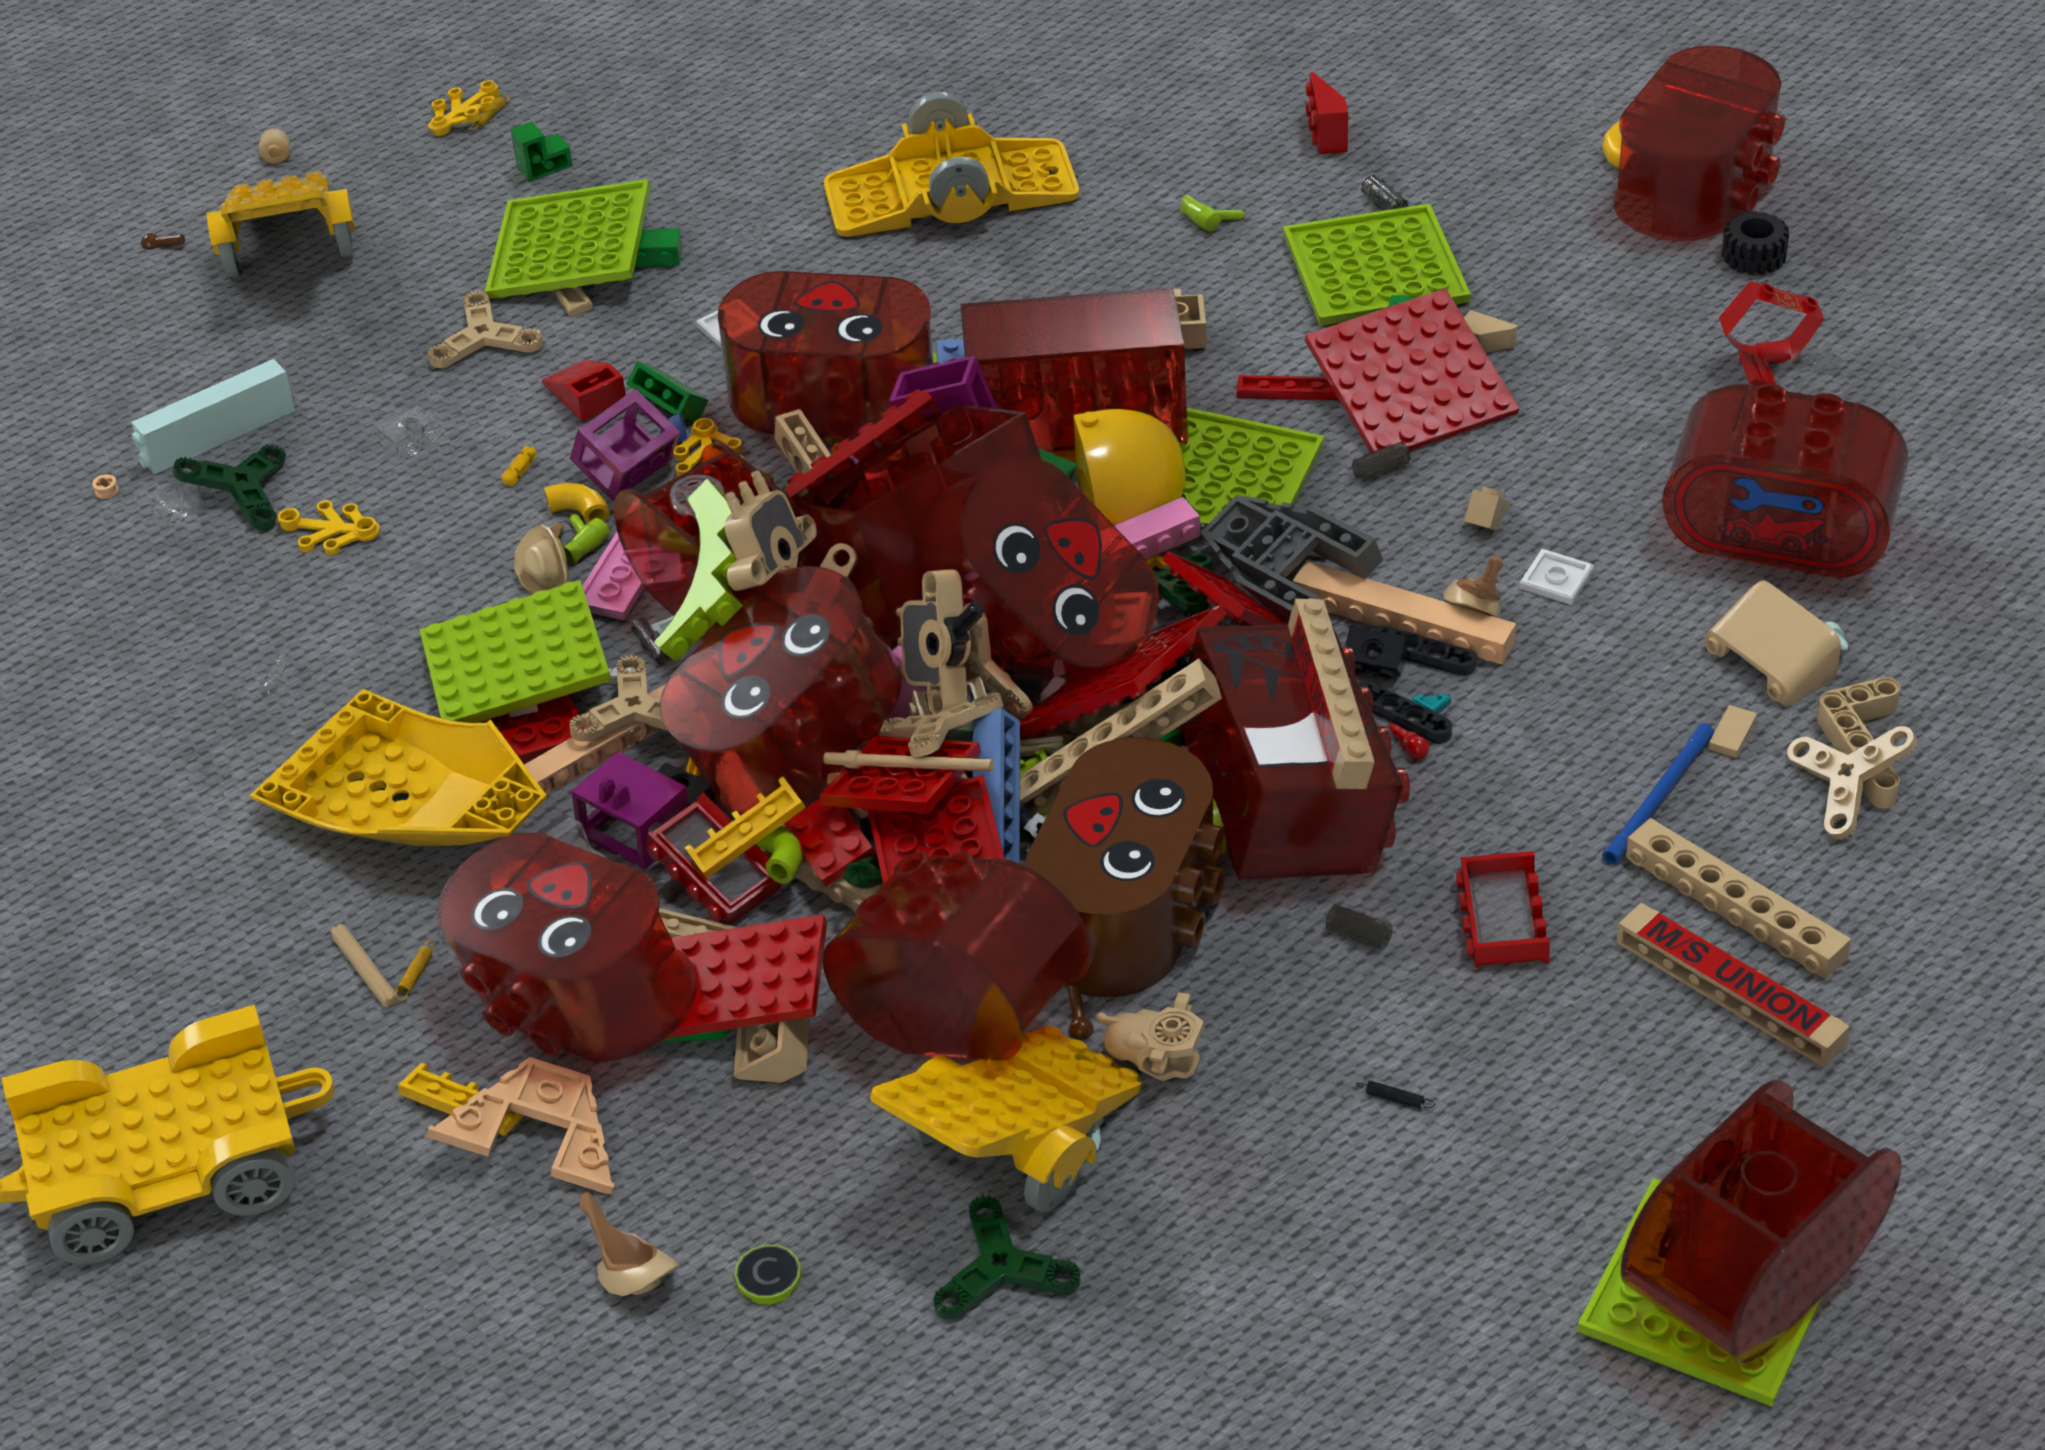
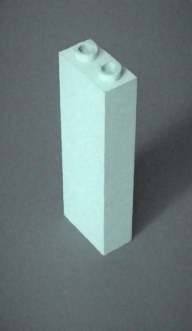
(213, 416)

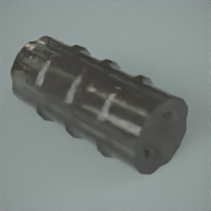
(1382, 194)
(1381, 461)
(1359, 926)

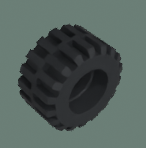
(1755, 242)

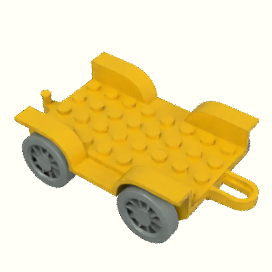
(155, 1135)

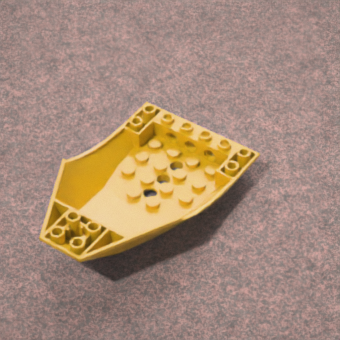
(457, 774)

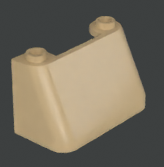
(1778, 640)

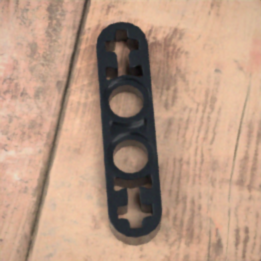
(1426, 646)
(1408, 708)

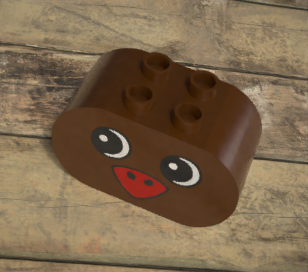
(1134, 858)

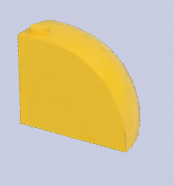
(1127, 462)

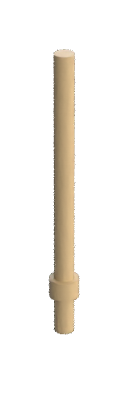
(856, 759)

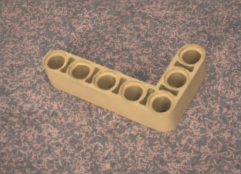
(1842, 718)

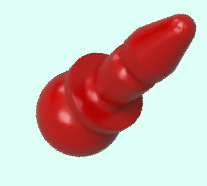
(1414, 745)

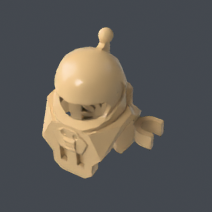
(1156, 1041)

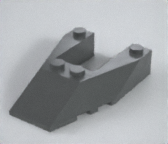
(1268, 541)

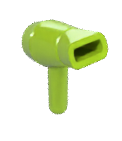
(1206, 216)
(587, 538)

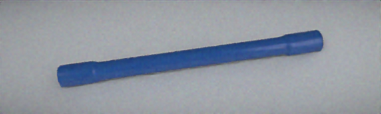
(1694, 745)

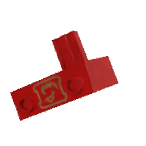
(1755, 356)

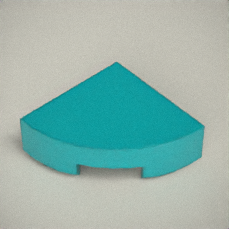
(1434, 703)

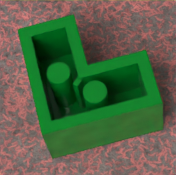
(537, 154)

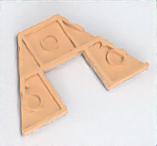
(546, 1095)

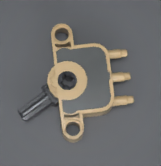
(763, 534)
(938, 639)

